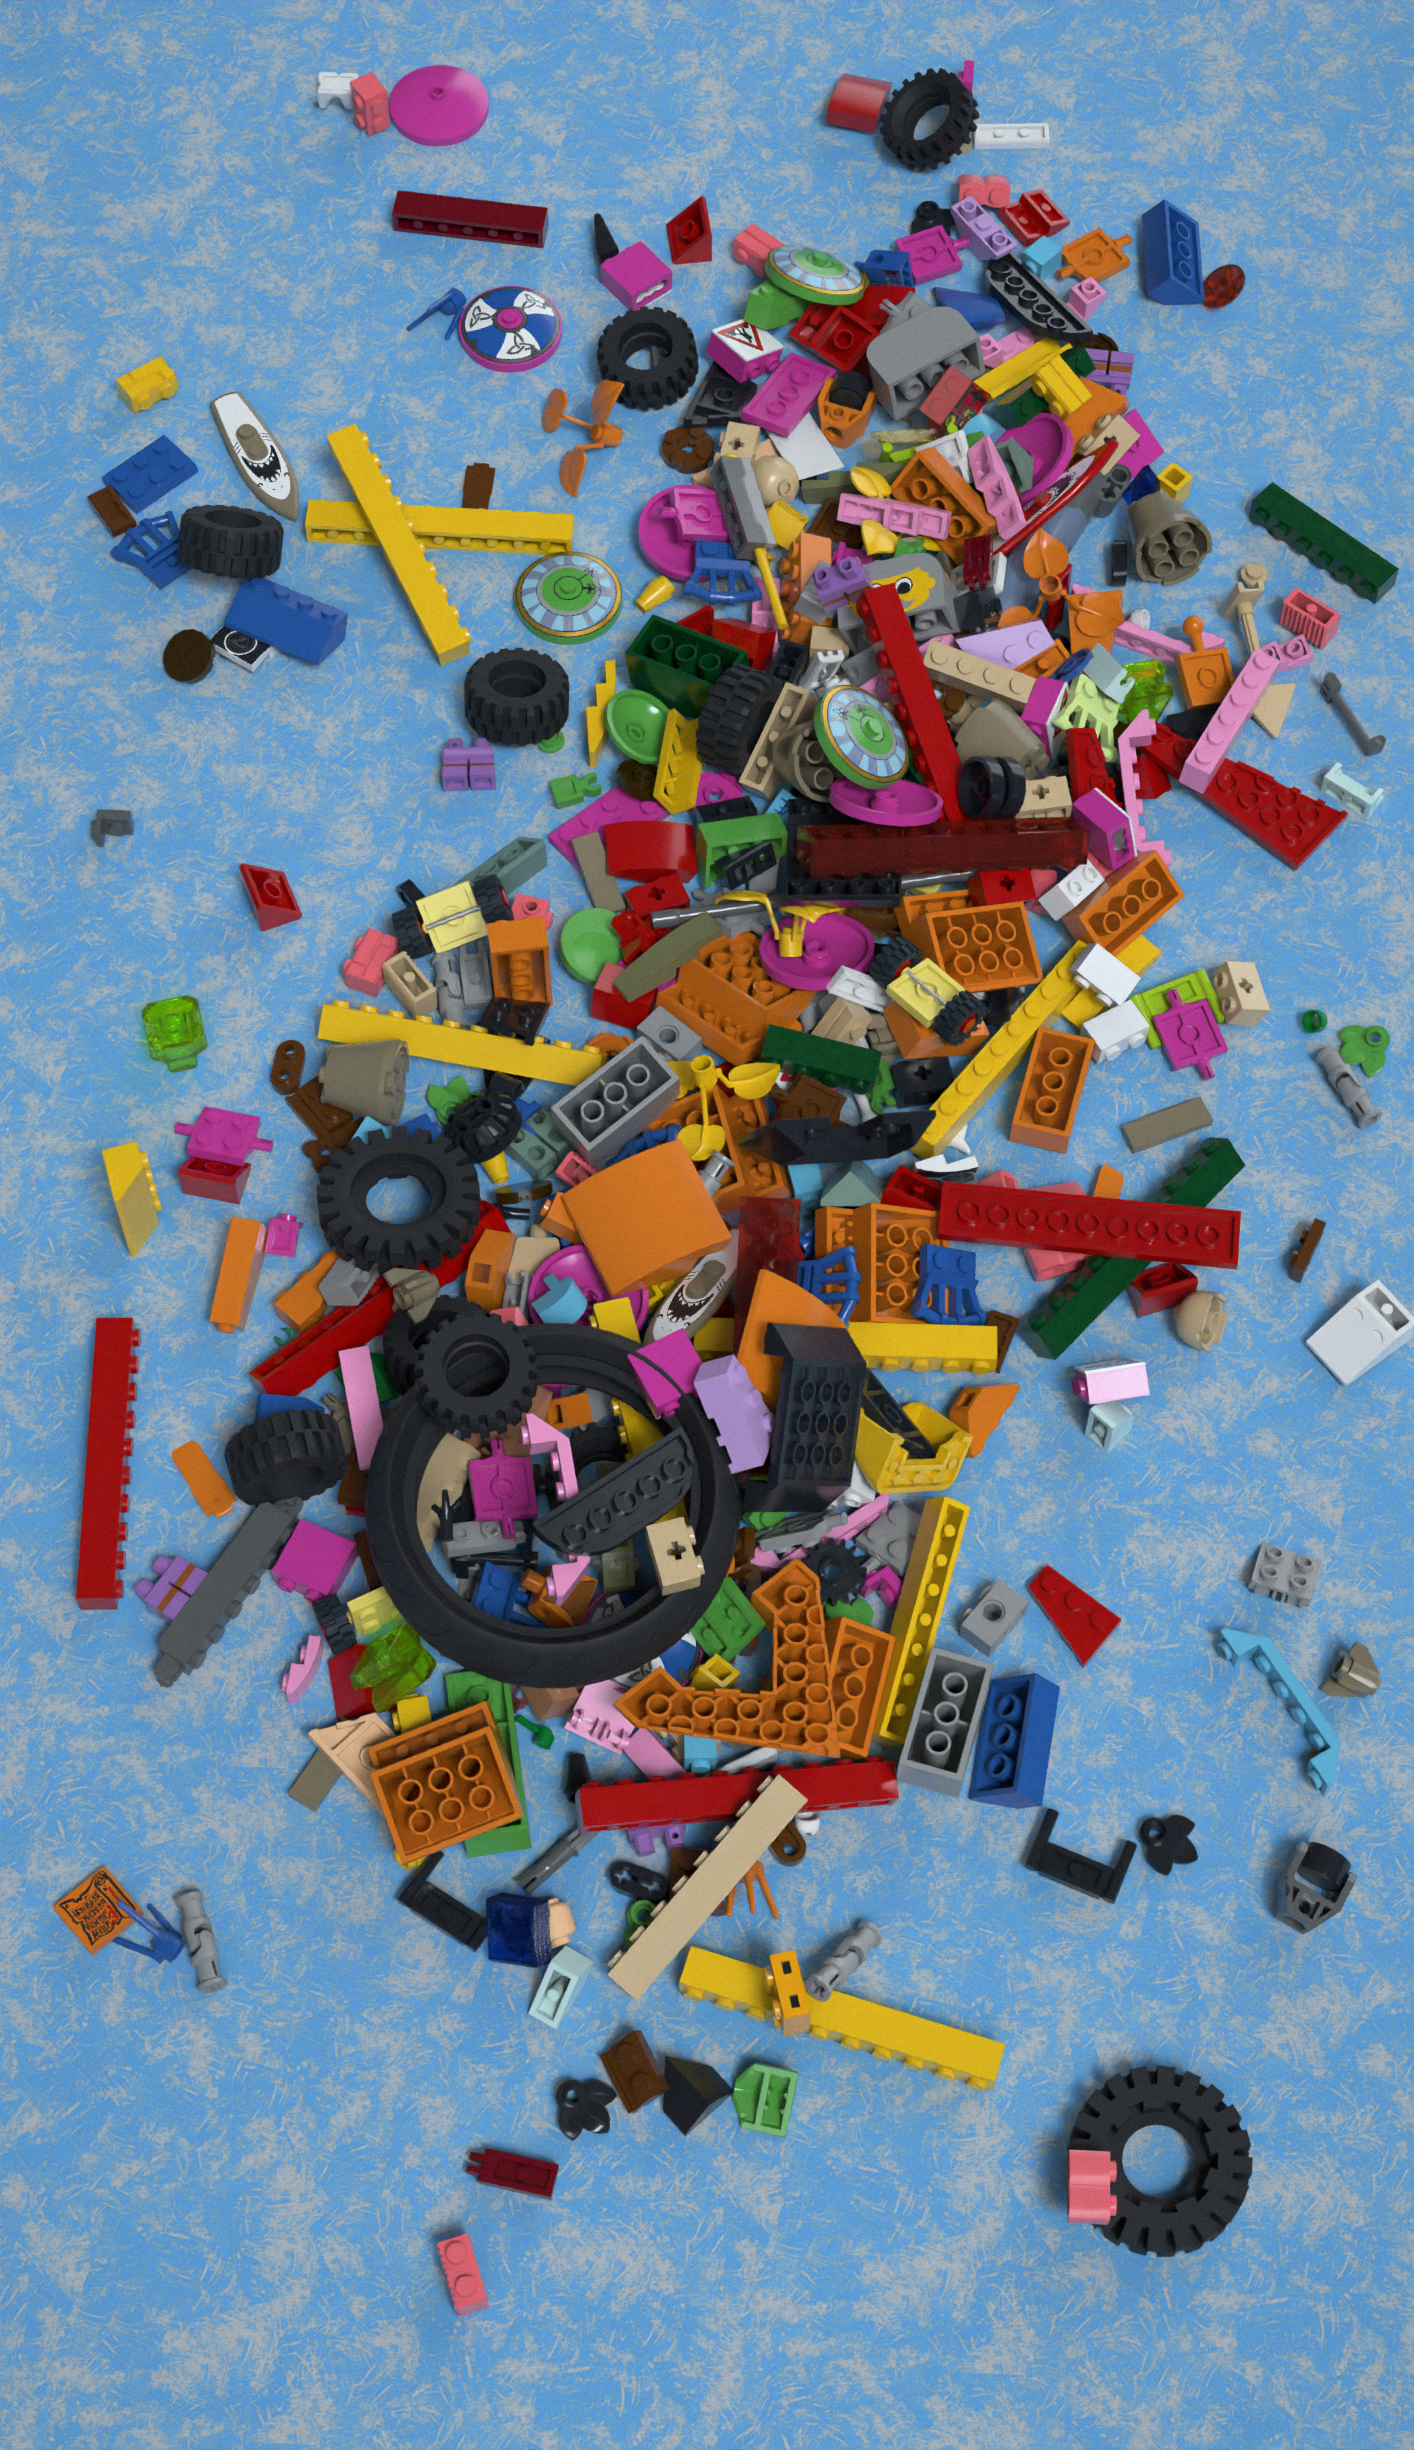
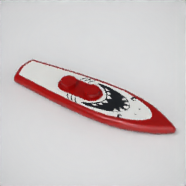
(1057, 496)

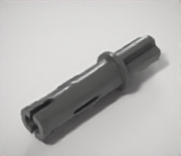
(554, 1860)

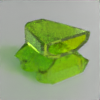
(1148, 690)
(175, 1032)
(393, 1667)

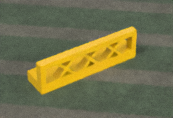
(1019, 368)
(684, 765)

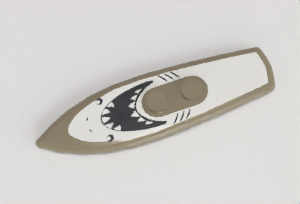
(257, 454)
(697, 1294)

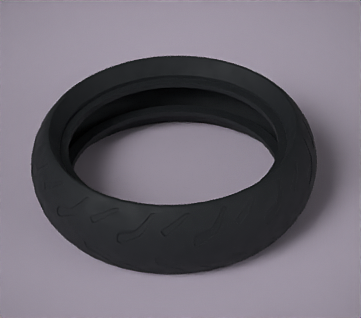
(531, 1654)

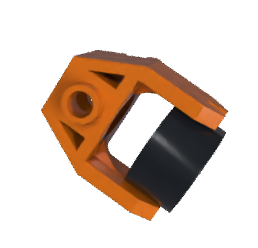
(850, 398)

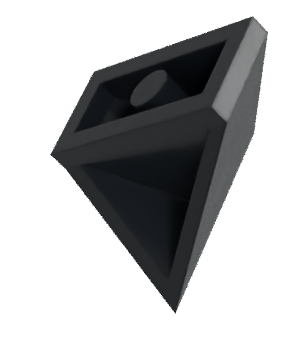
(692, 2093)

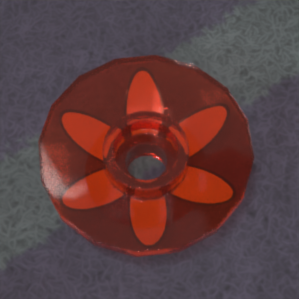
(1223, 286)

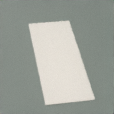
(807, 449)

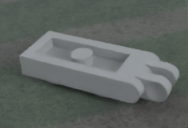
(481, 1538)

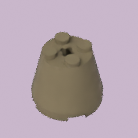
(1166, 539)
(1002, 733)
(804, 763)
(367, 1079)

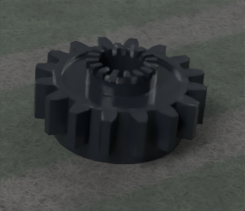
(847, 1563)

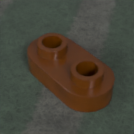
(289, 1065)
(788, 1838)

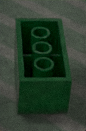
(679, 664)

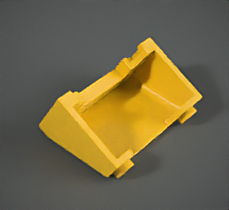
(890, 1466)

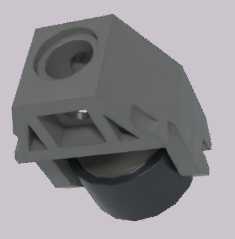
(1322, 1867)

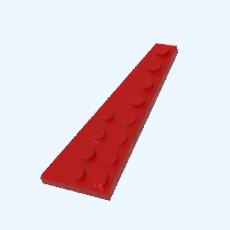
(1268, 811)

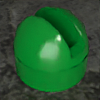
(1312, 1023)

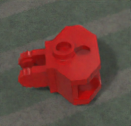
(636, 934)

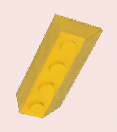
(133, 1193)

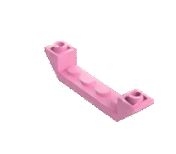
(1083, 300)
(1151, 642)
(1137, 735)
(543, 1439)
(857, 1523)

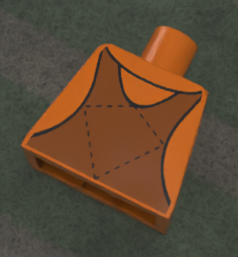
(543, 1607)

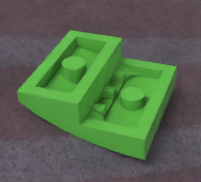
(727, 1623)

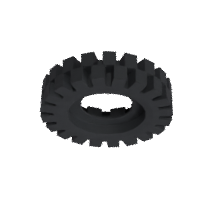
(369, 1240)
(1218, 2147)

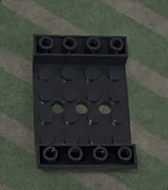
(836, 890)
(818, 1384)

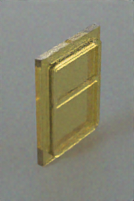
(907, 436)

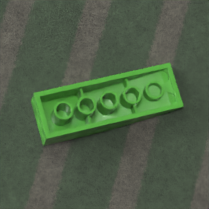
(467, 1690)

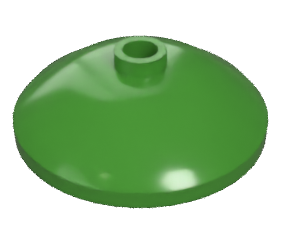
(637, 724)

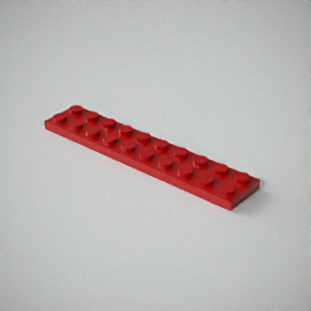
(1089, 1225)

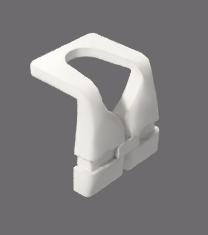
(335, 86)

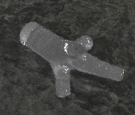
(914, 419)

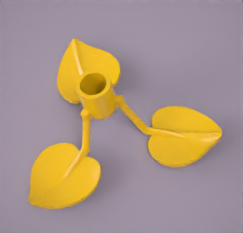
(875, 536)
(791, 936)
(748, 1081)

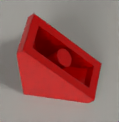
(1152, 779)

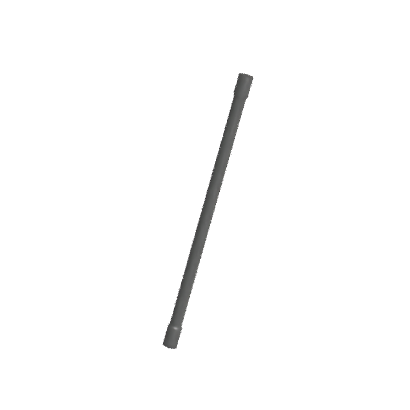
(674, 916)

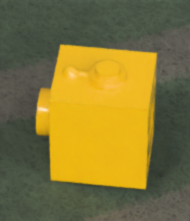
(786, 523)

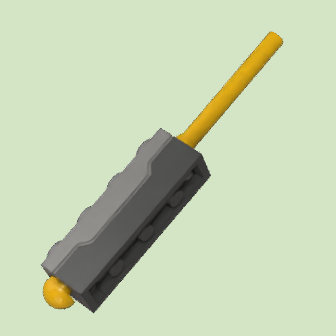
(747, 521)

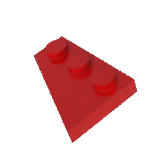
(1087, 764)
(1075, 1614)

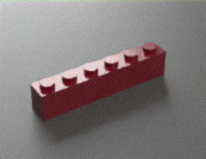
(470, 219)

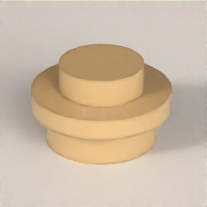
(1252, 573)

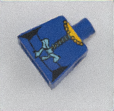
(887, 268)

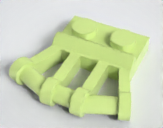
(1091, 705)

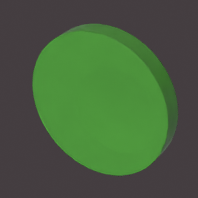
(589, 943)

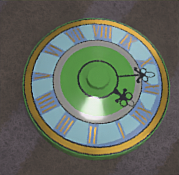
(815, 275)
(568, 598)
(861, 737)

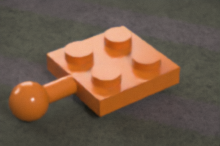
(1203, 674)

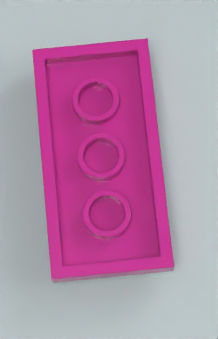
(787, 395)
(611, 808)

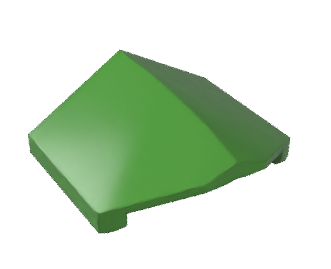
(765, 2098)

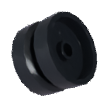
(991, 787)

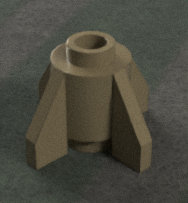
(882, 1039)
(414, 1291)
(1354, 1674)

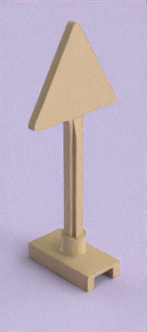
(1276, 700)

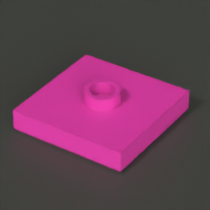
(1144, 449)

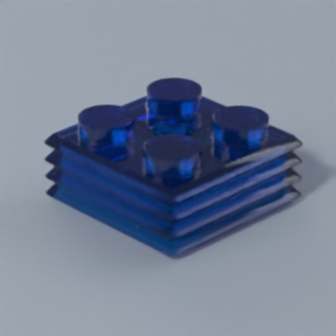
(518, 1930)

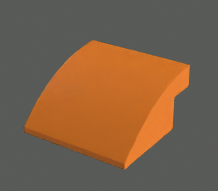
(973, 945)
(732, 998)
(752, 1173)
(646, 1219)
(887, 1257)
(777, 1302)
(445, 1782)

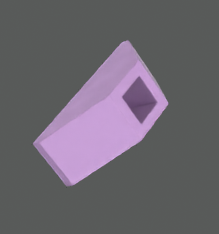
(985, 235)

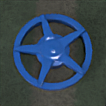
(1072, 666)

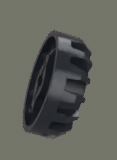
(484, 1125)

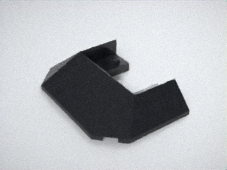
(816, 1142)

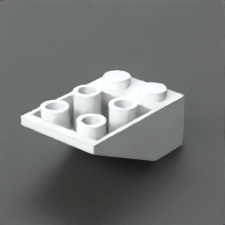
(1362, 1333)

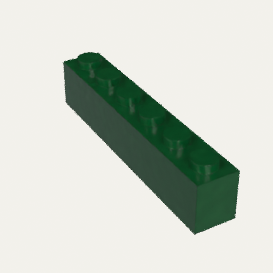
(1323, 543)

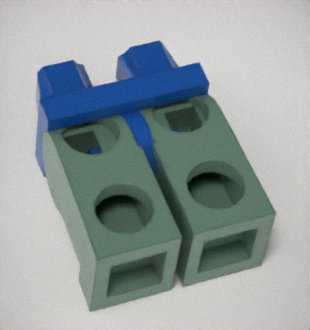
(539, 1142)

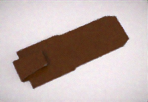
(478, 486)

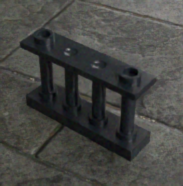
(528, 1560)

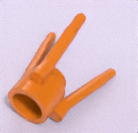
(751, 1875)

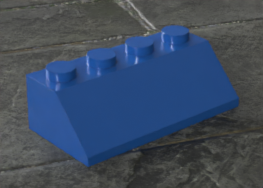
(1172, 256)
(287, 620)
(1015, 1742)

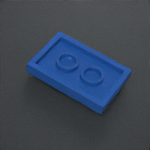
(150, 474)

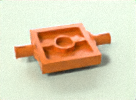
(1094, 256)

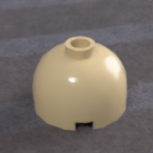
(775, 479)
(1201, 1319)

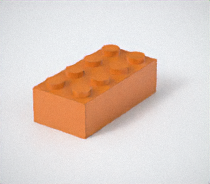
(936, 484)
(796, 570)
(1125, 904)
(520, 959)
(1052, 1090)
(858, 1675)

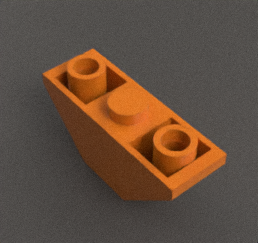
(488, 1268)
(980, 1410)

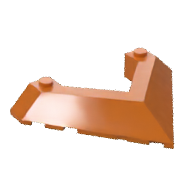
(792, 1715)

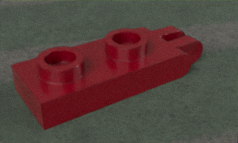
(978, 561)
(514, 2173)

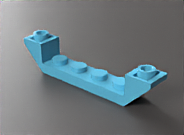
(1241, 1646)

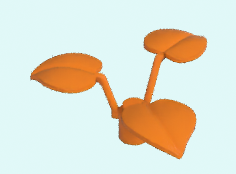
(602, 432)
(1044, 560)

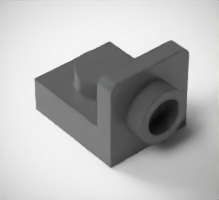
(111, 822)

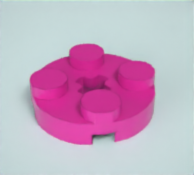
(716, 784)

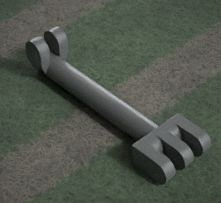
(1331, 693)

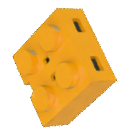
(790, 2001)

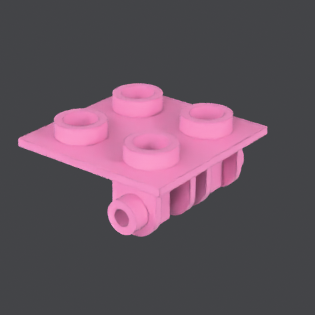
(598, 1719)

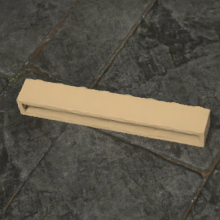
(707, 1887)

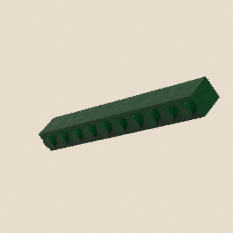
(1104, 1277)

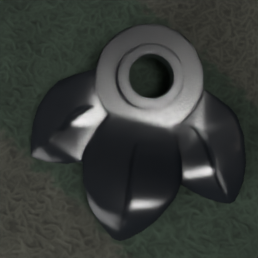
(930, 215)
(999, 1003)
(1171, 1846)
(588, 2111)

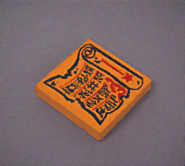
(93, 1910)

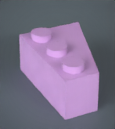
(1008, 644)
(737, 1410)

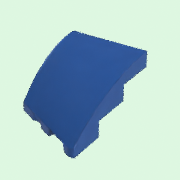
(976, 308)

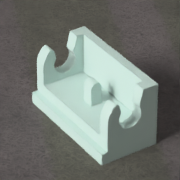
(1108, 674)
(1350, 793)

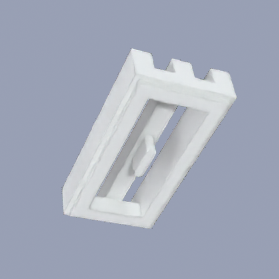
(818, 669)

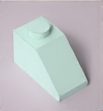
(1108, 1424)
(560, 1986)

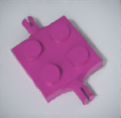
(932, 253)
(696, 515)
(1189, 1035)
(224, 1136)
(502, 1489)

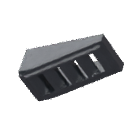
(604, 241)
(733, 876)

